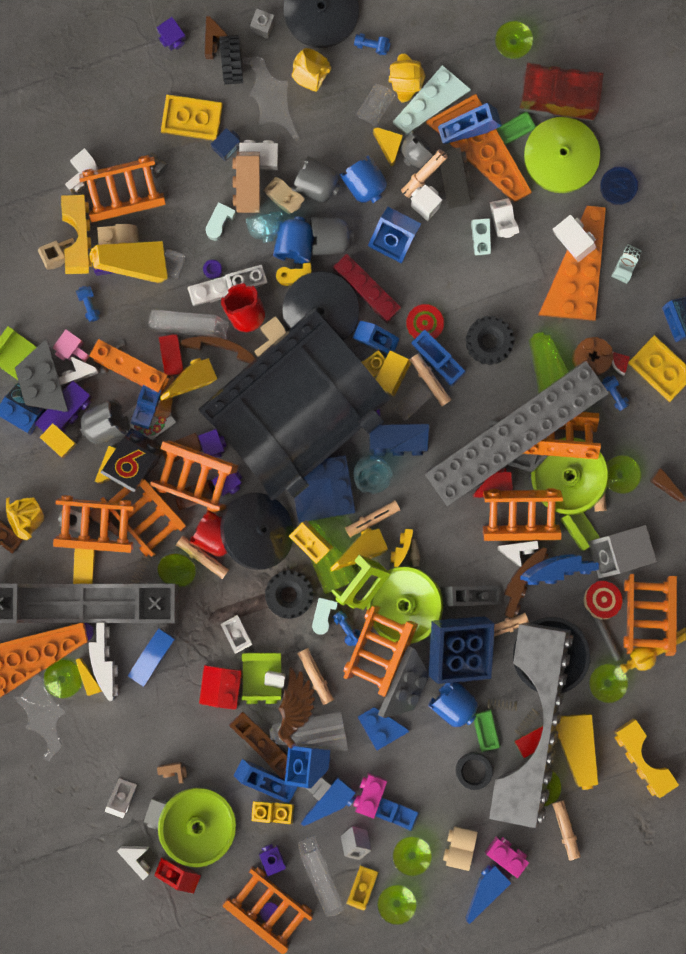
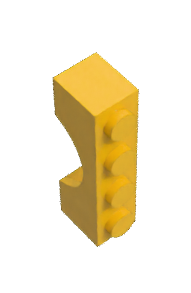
(73, 212)
(632, 738)

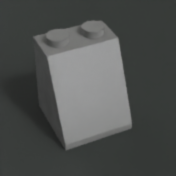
(622, 551)

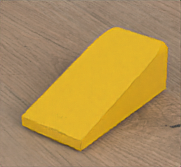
(83, 566)
(89, 680)
(362, 888)

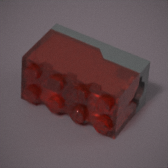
(560, 92)

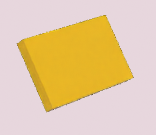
(191, 117)
(660, 368)

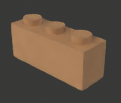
(247, 182)

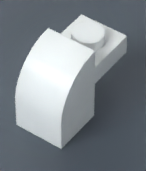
(81, 162)
(503, 218)

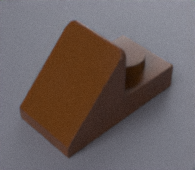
(212, 34)

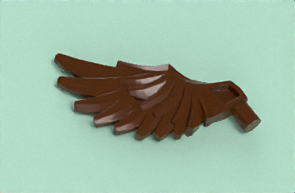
(295, 707)

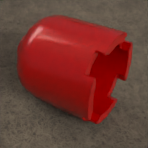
(244, 307)
(208, 535)

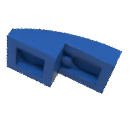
(145, 407)
(397, 814)

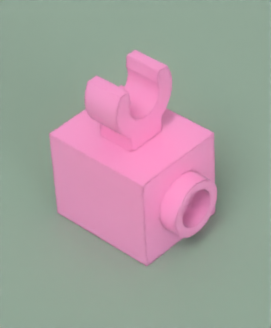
(69, 346)

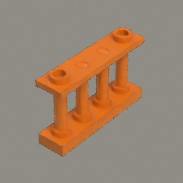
(135, 203)
(129, 367)
(569, 448)
(207, 463)
(161, 510)
(530, 531)
(83, 540)
(668, 606)
(399, 647)
(249, 918)

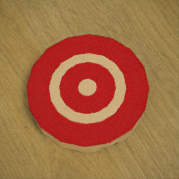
(603, 600)

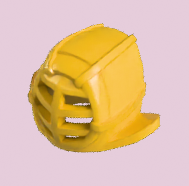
(310, 69)
(406, 77)
(24, 516)

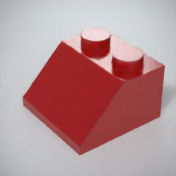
(220, 687)

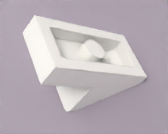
(82, 372)
(512, 550)
(236, 634)
(121, 798)
(131, 856)

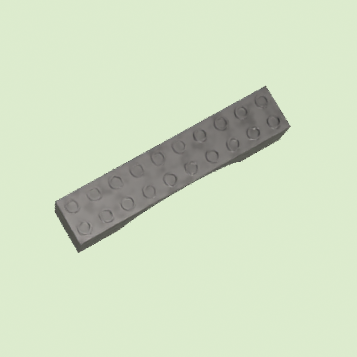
(516, 433)
(89, 603)
(523, 792)

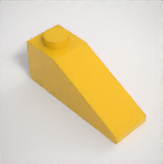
(195, 376)
(369, 544)

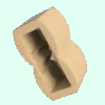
(461, 848)

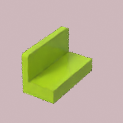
(580, 529)

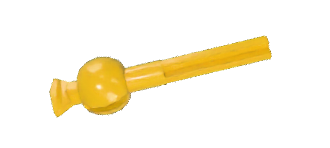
(645, 657)

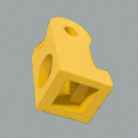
(288, 276)

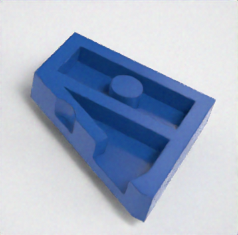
(380, 729)

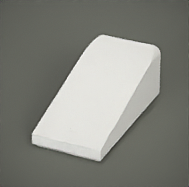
(274, 679)

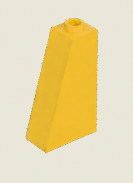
(135, 260)
(577, 742)

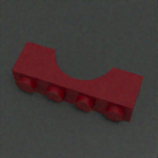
(361, 282)

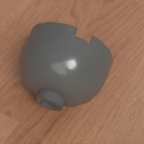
(416, 150)

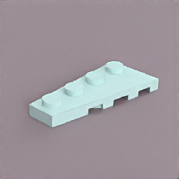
(434, 97)

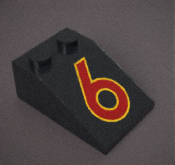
(132, 460)

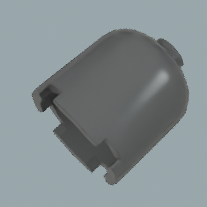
(316, 181)
(331, 235)
(104, 422)

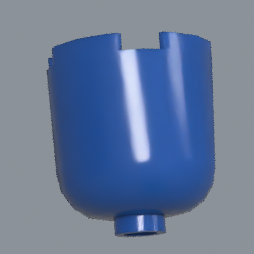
(365, 180)
(294, 241)
(454, 705)

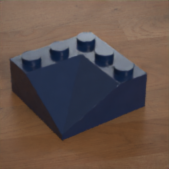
(399, 439)
(328, 492)
(461, 649)

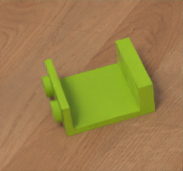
(13, 350)
(254, 670)

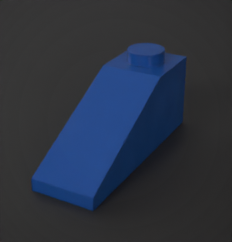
(471, 124)
(264, 781)
(333, 800)
(488, 888)

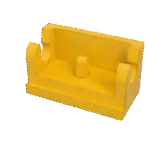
(393, 372)
(311, 541)

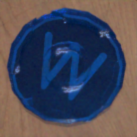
(618, 186)

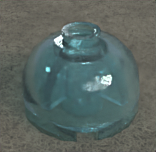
(265, 225)
(372, 474)

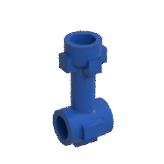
(382, 45)
(85, 294)
(610, 384)
(352, 635)

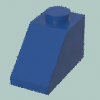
(375, 337)

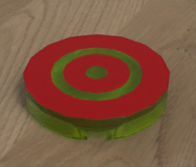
(424, 318)

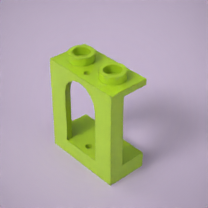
(369, 568)

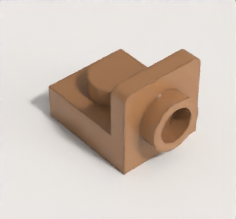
(169, 770)

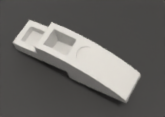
(216, 289)
(104, 670)

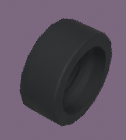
(488, 769)

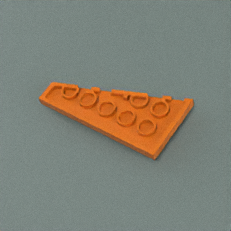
(486, 152)
(577, 283)
(32, 654)

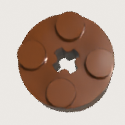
(601, 351)

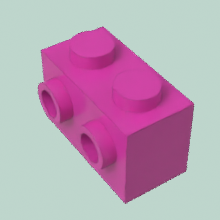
(371, 794)
(505, 856)

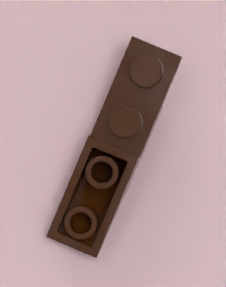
(516, 587)

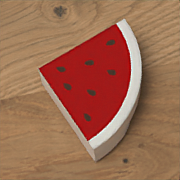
(620, 363)

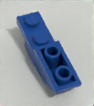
(556, 567)

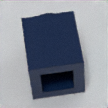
(226, 144)

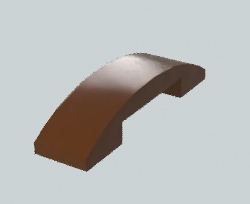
(197, 342)
(261, 743)

